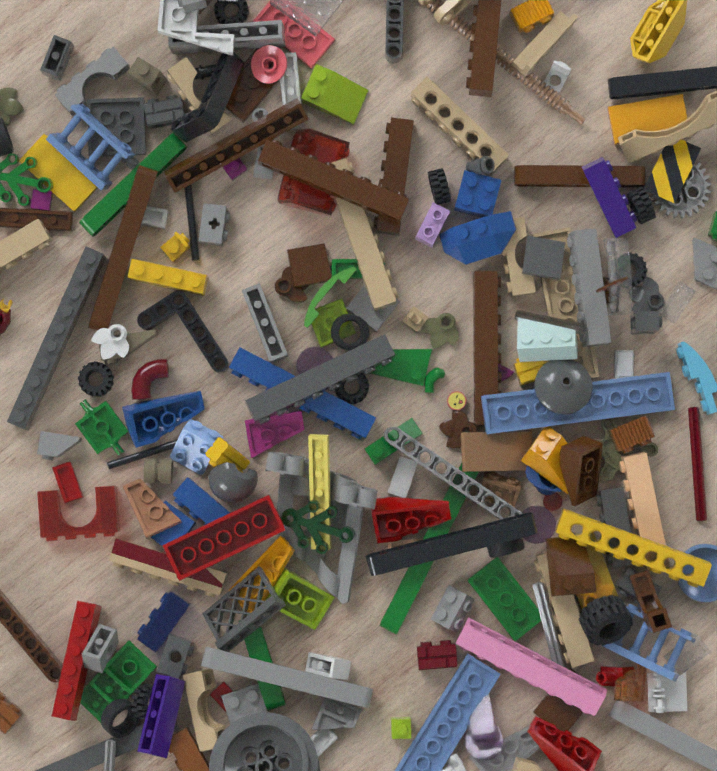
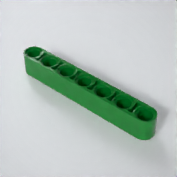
(117, 198)

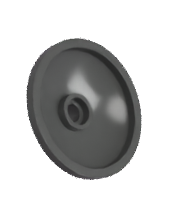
(555, 394)

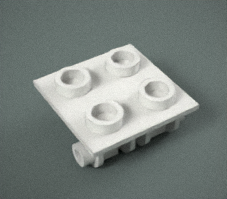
(666, 694)

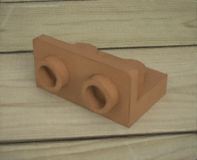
(504, 487)

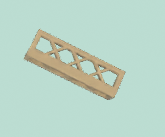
(543, 43)

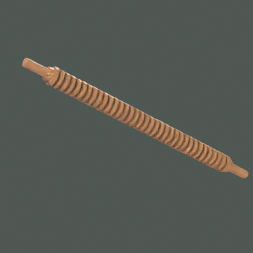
(565, 108)

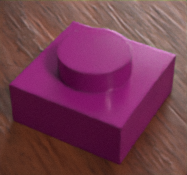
(235, 169)

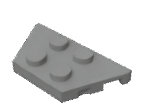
(705, 263)

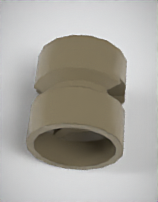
(158, 470)

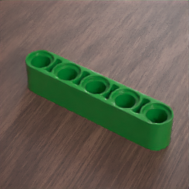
(258, 649)

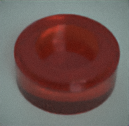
(552, 502)

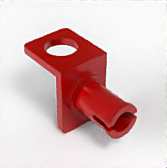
(609, 675)

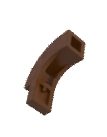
(649, 605)

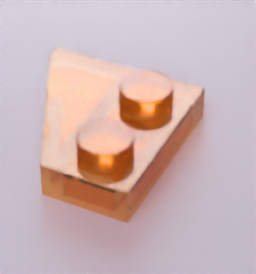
(631, 686)

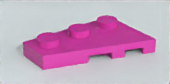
(273, 432)

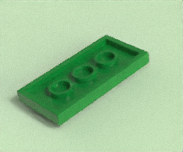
(505, 598)

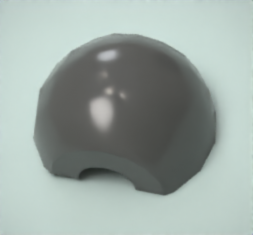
(231, 484)

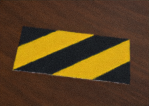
(672, 170)

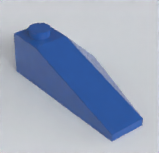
(156, 417)

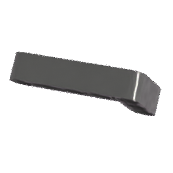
(394, 25)

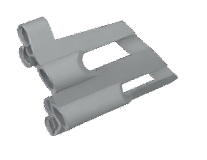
(345, 495)

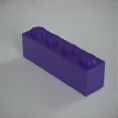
(608, 196)
(161, 716)

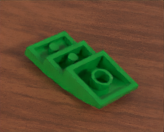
(118, 680)

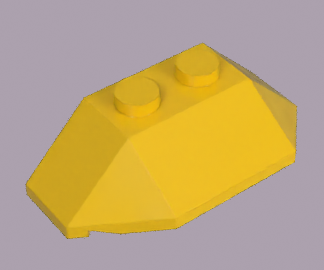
(658, 30)

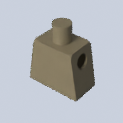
(146, 75)

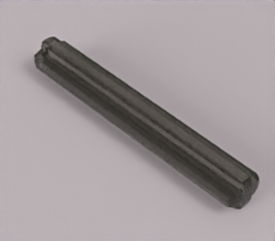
(579, 327)

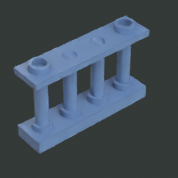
(74, 155)
(650, 661)

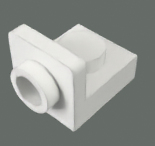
(454, 764)

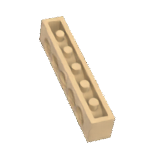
(429, 89)

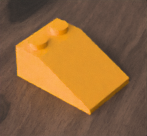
(544, 456)

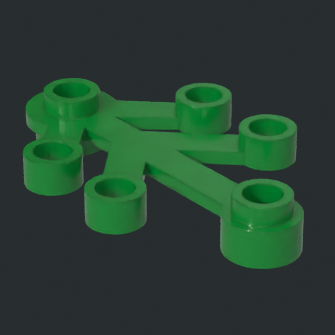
(14, 179)

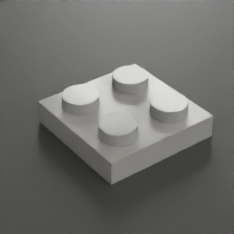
(243, 702)

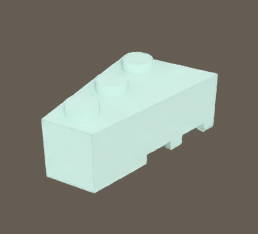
(545, 342)

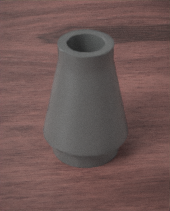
(482, 165)

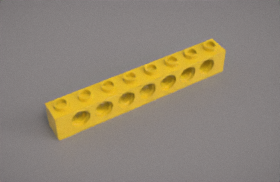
(700, 566)

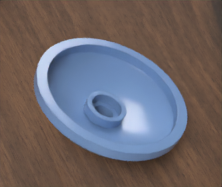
(709, 591)

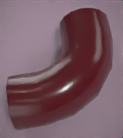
(146, 375)

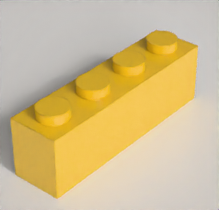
(168, 277)

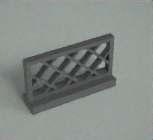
(254, 619)

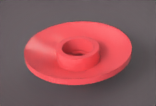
(261, 61)

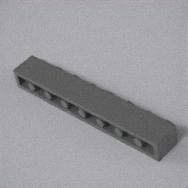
(319, 379)

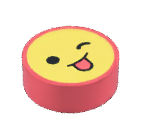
(456, 400)

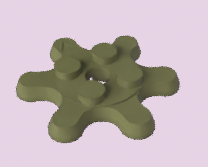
(610, 454)

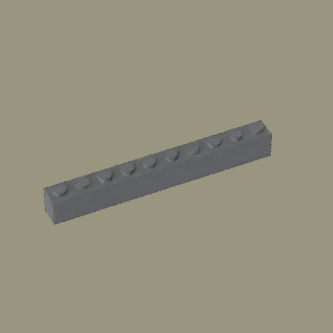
(56, 338)

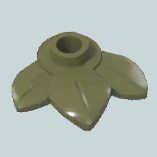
(9, 105)
(439, 333)

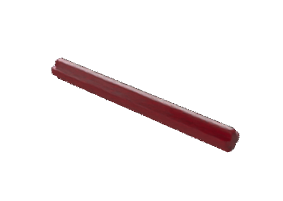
(697, 464)

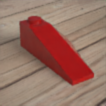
(402, 516)
(563, 748)

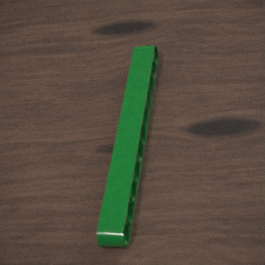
(416, 574)

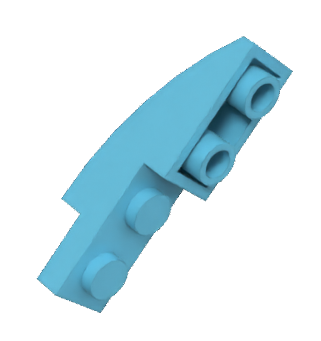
(697, 369)

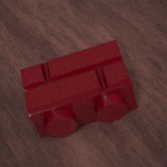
(437, 655)

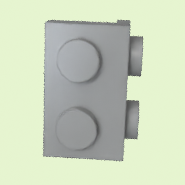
(452, 609)

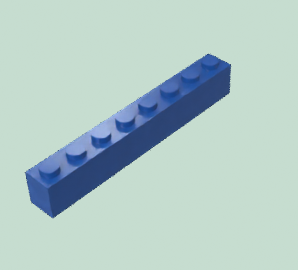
(327, 406)

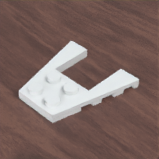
(183, 26)

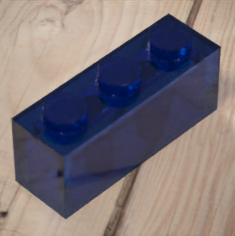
(163, 620)

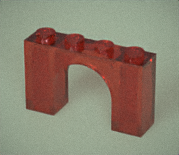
(54, 525)

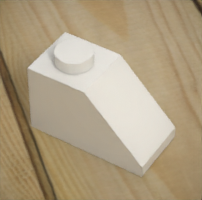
(328, 666)

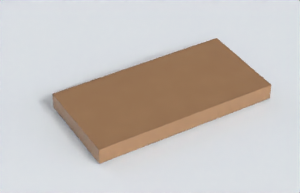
(494, 451)

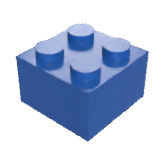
(477, 194)

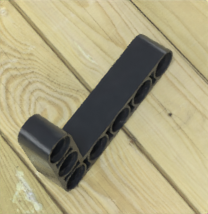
(213, 102)
(191, 325)

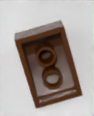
(581, 468)
(569, 568)

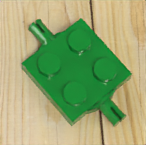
(102, 427)

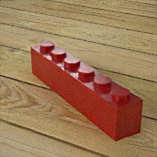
(73, 670)

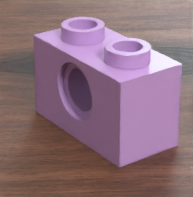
(432, 225)

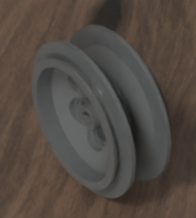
(258, 734)

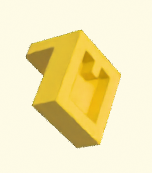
(176, 246)

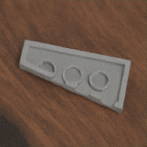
(516, 745)

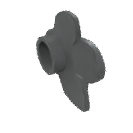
(643, 295)

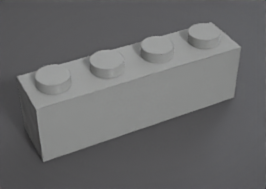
(265, 323)

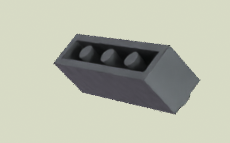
(615, 514)

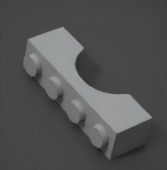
(109, 64)

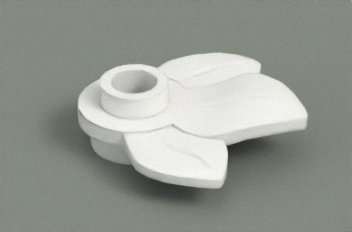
(109, 343)

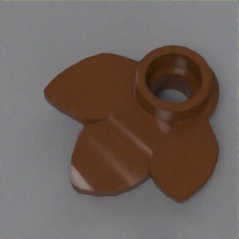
(294, 294)
(454, 428)

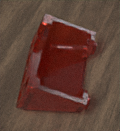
(326, 149)

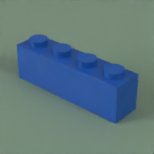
(199, 502)

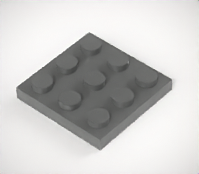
(123, 119)

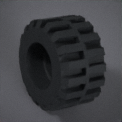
(605, 620)

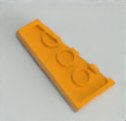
(273, 563)

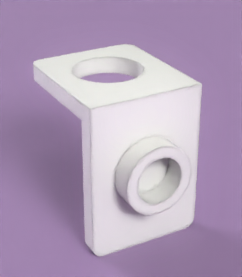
(558, 69)

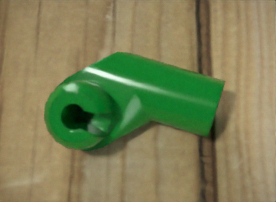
(432, 377)

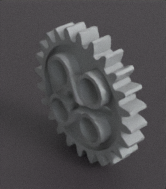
(698, 183)

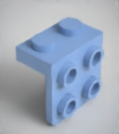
(193, 445)

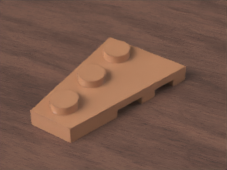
(150, 511)

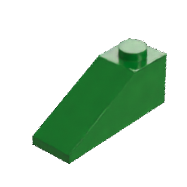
(381, 449)

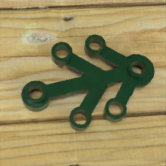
(314, 525)

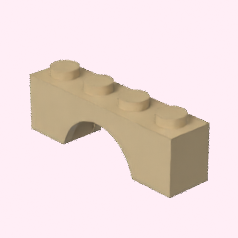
(183, 75)
(519, 283)
(198, 688)

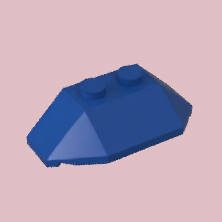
(479, 238)

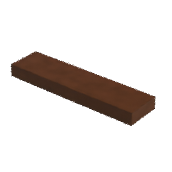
(21, 217)

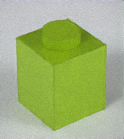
(401, 727)

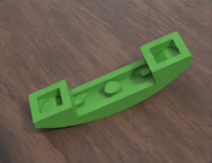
(343, 276)

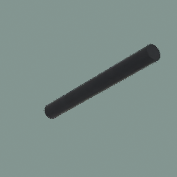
(191, 223)
(142, 454)

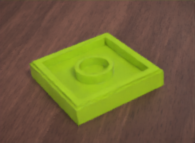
(323, 323)

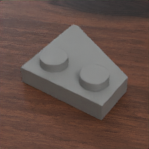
(336, 715)

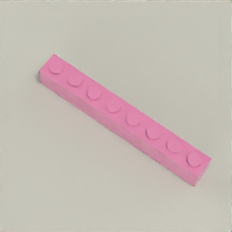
(531, 667)

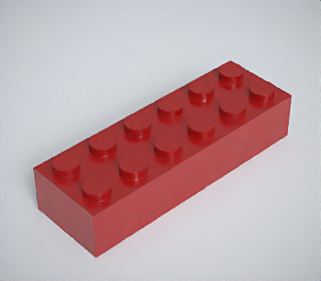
(224, 537)

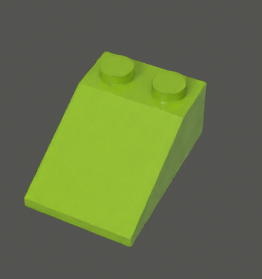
(334, 94)
(302, 598)

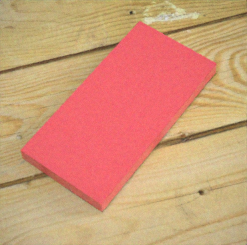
(297, 39)

